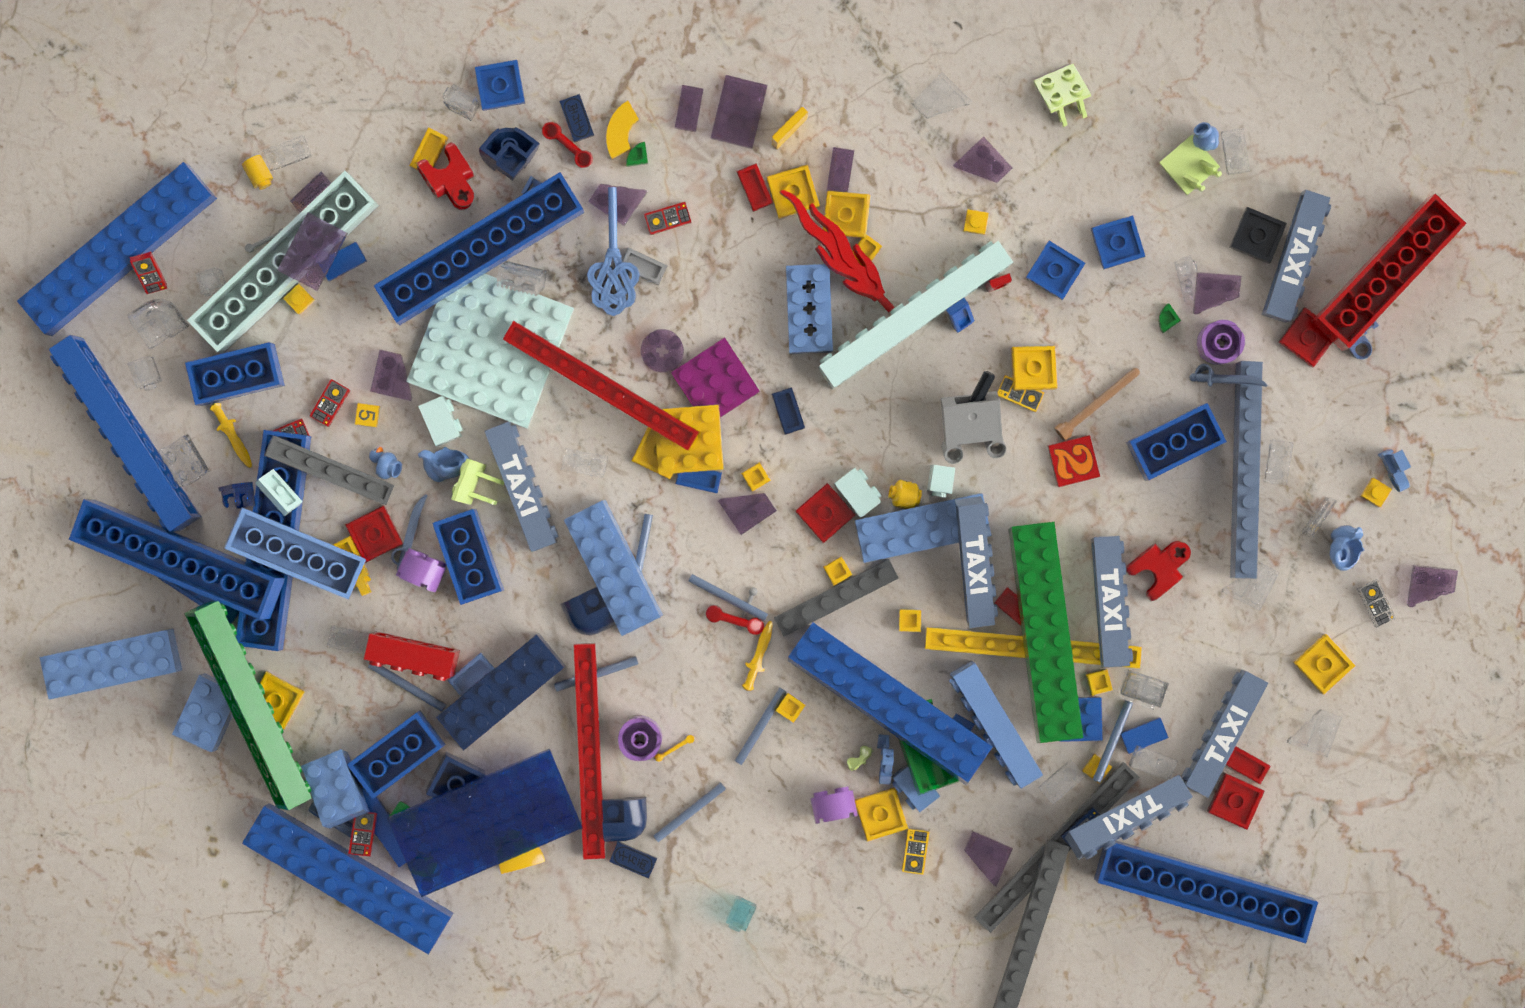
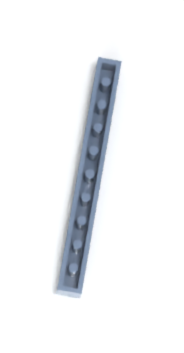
(1246, 473)

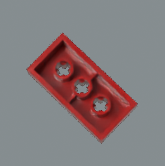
(411, 654)

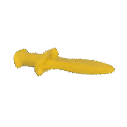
(228, 428)
(756, 663)

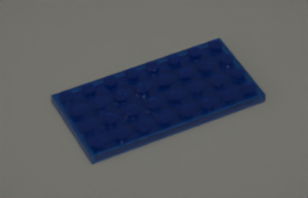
(485, 822)

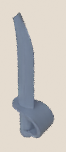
(1212, 378)
(410, 533)

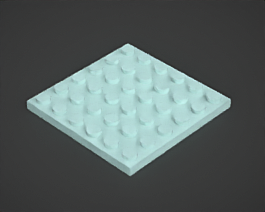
(472, 363)

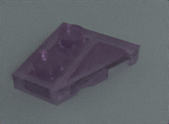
(984, 162)
(627, 201)
(1215, 289)
(391, 376)
(747, 510)
(1430, 583)
(988, 855)

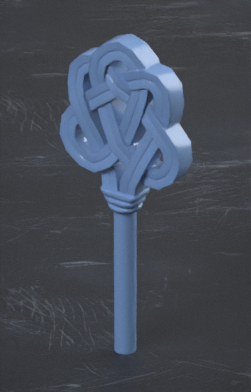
(613, 253)

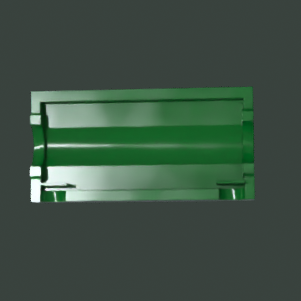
(925, 773)

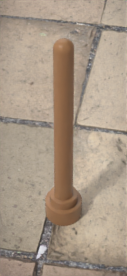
(1065, 429)

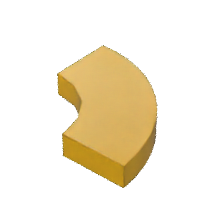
(619, 129)

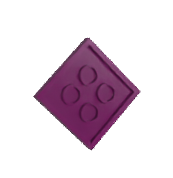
(716, 379)

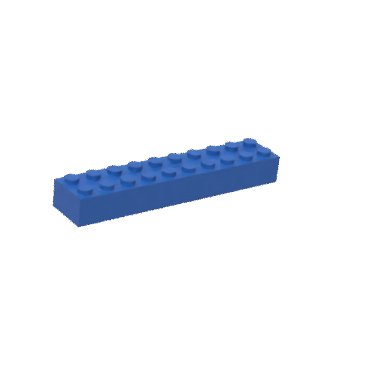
(479, 249)
(107, 255)
(124, 433)
(177, 559)
(270, 633)
(889, 703)
(347, 878)
(1206, 891)

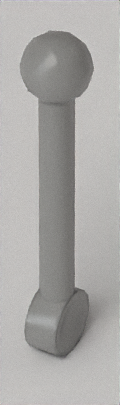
(250, 247)
(753, 591)

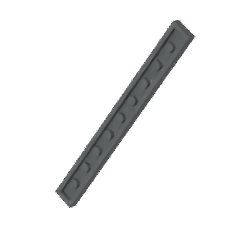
(1021, 883)
(1032, 925)

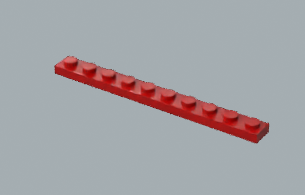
(601, 385)
(589, 750)

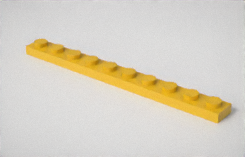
(1009, 645)

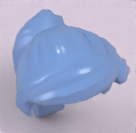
(443, 463)
(1346, 547)

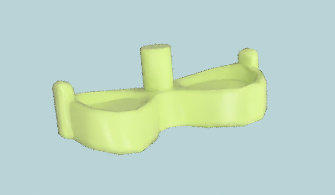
(855, 763)

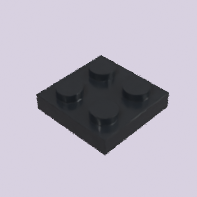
(1258, 235)

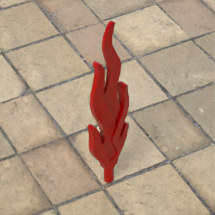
(842, 260)

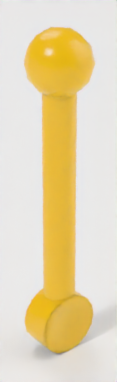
(659, 757)

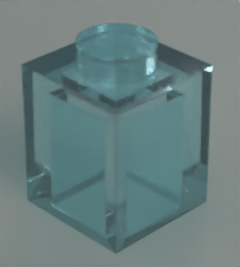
(740, 914)

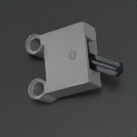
(973, 420)

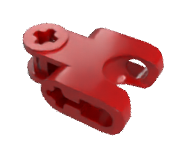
(451, 179)
(1163, 566)

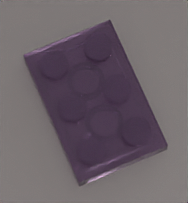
(739, 111)
(312, 251)

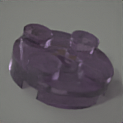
(656, 340)

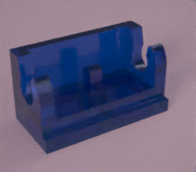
(241, 492)

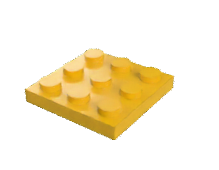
(706, 450)

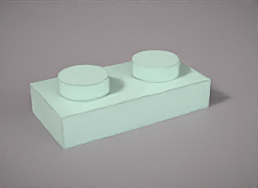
(278, 492)

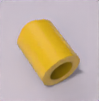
(257, 172)

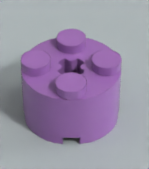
(1231, 336)
(421, 570)
(627, 736)
(833, 806)

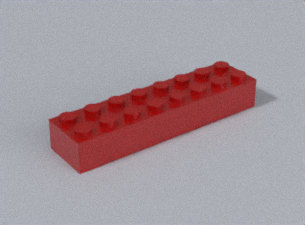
(1388, 272)

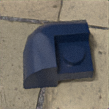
(508, 151)
(588, 613)
(624, 818)

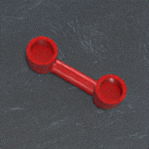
(553, 131)
(715, 614)

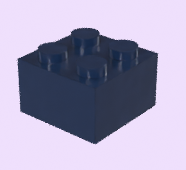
(452, 773)

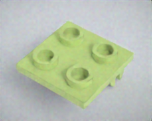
(1063, 89)
(1190, 166)
(469, 476)

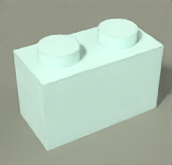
(440, 420)
(941, 480)
(858, 492)

